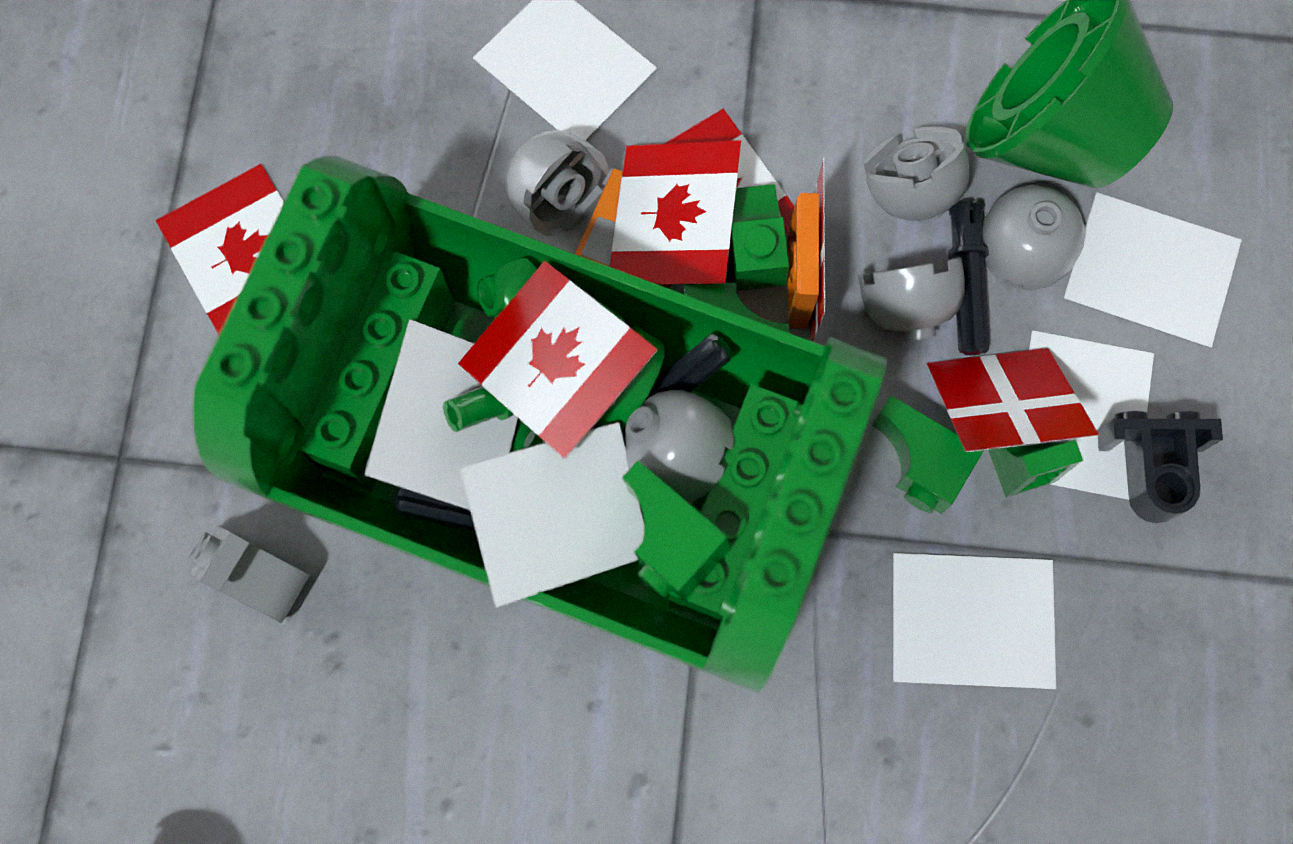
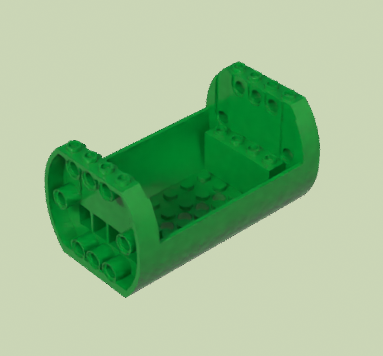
(315, 346)

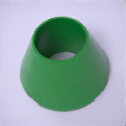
(1077, 100)

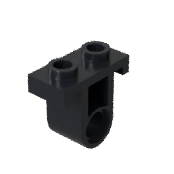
(1161, 453)

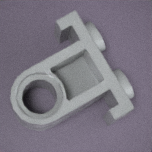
(246, 573)

